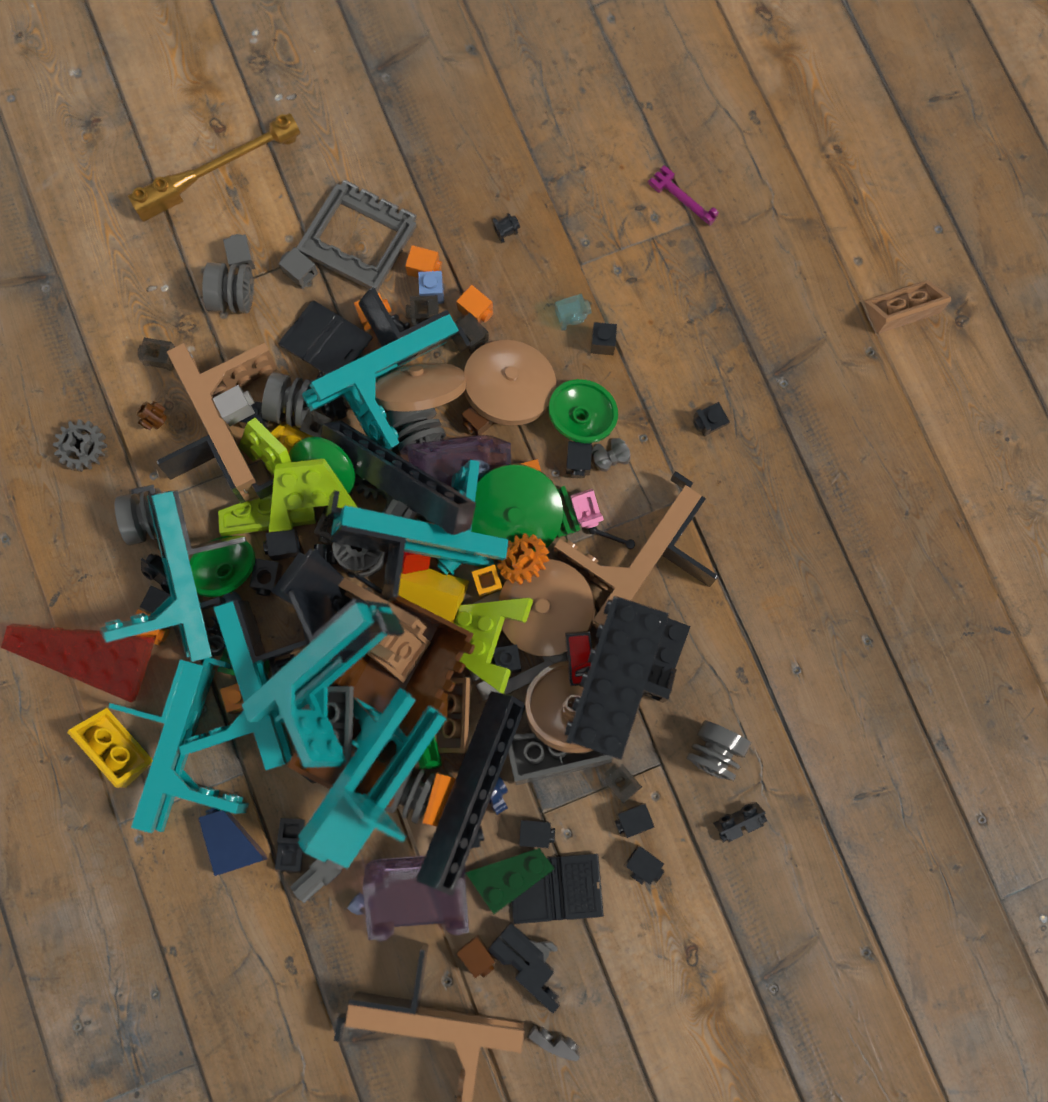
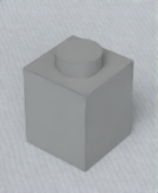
(234, 405)

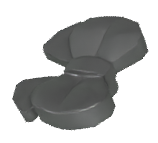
(619, 454)

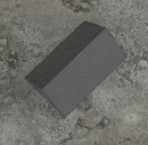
(341, 717)

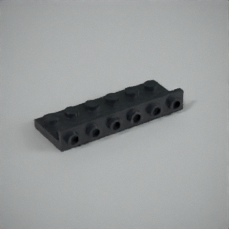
(616, 676)

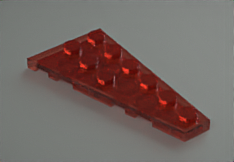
(85, 656)

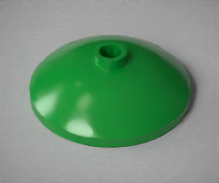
(587, 401)
(320, 448)
(222, 569)

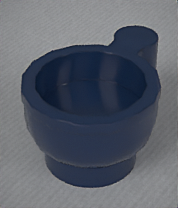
(496, 800)

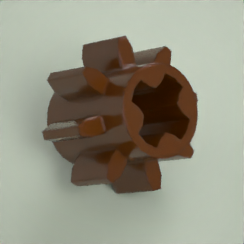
(151, 415)

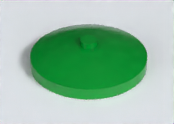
(517, 502)

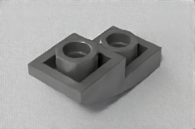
(560, 1047)

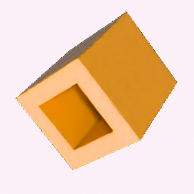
(487, 580)

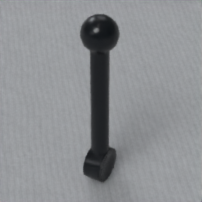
(628, 543)
(367, 582)

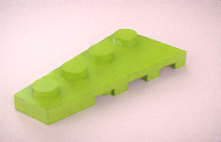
(255, 517)

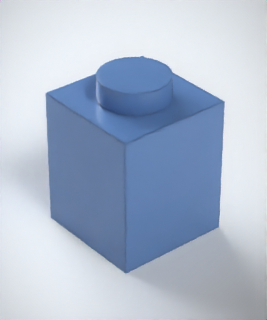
(431, 284)

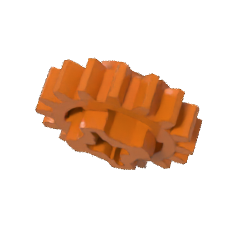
(524, 559)

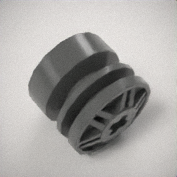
(228, 288)
(285, 399)
(415, 427)
(135, 518)
(359, 563)
(718, 750)
(413, 795)

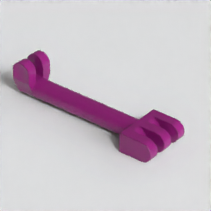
(665, 181)

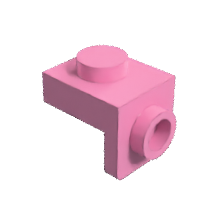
(586, 508)

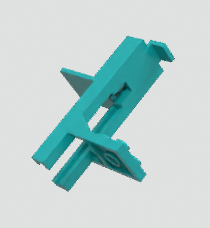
(167, 773)
(349, 818)

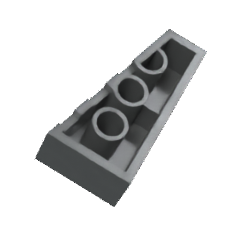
(536, 761)

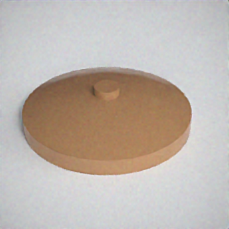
(509, 382)
(419, 386)
(559, 606)
(550, 707)

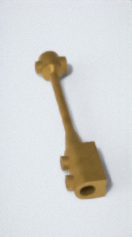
(166, 190)

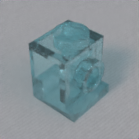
(572, 310)

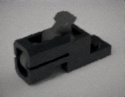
(530, 960)

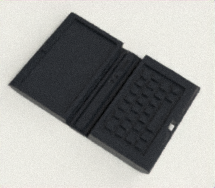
(324, 339)
(564, 893)

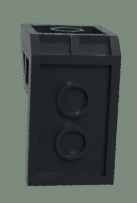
(663, 669)

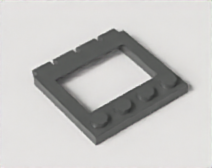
(366, 204)

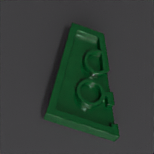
(509, 878)

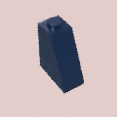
(228, 842)

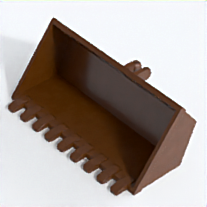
(378, 687)

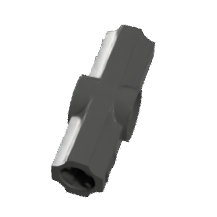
(315, 878)

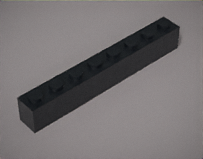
(402, 479)
(471, 793)

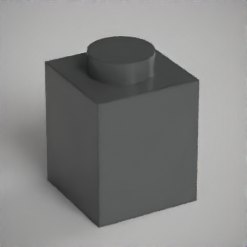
(239, 250)
(298, 267)

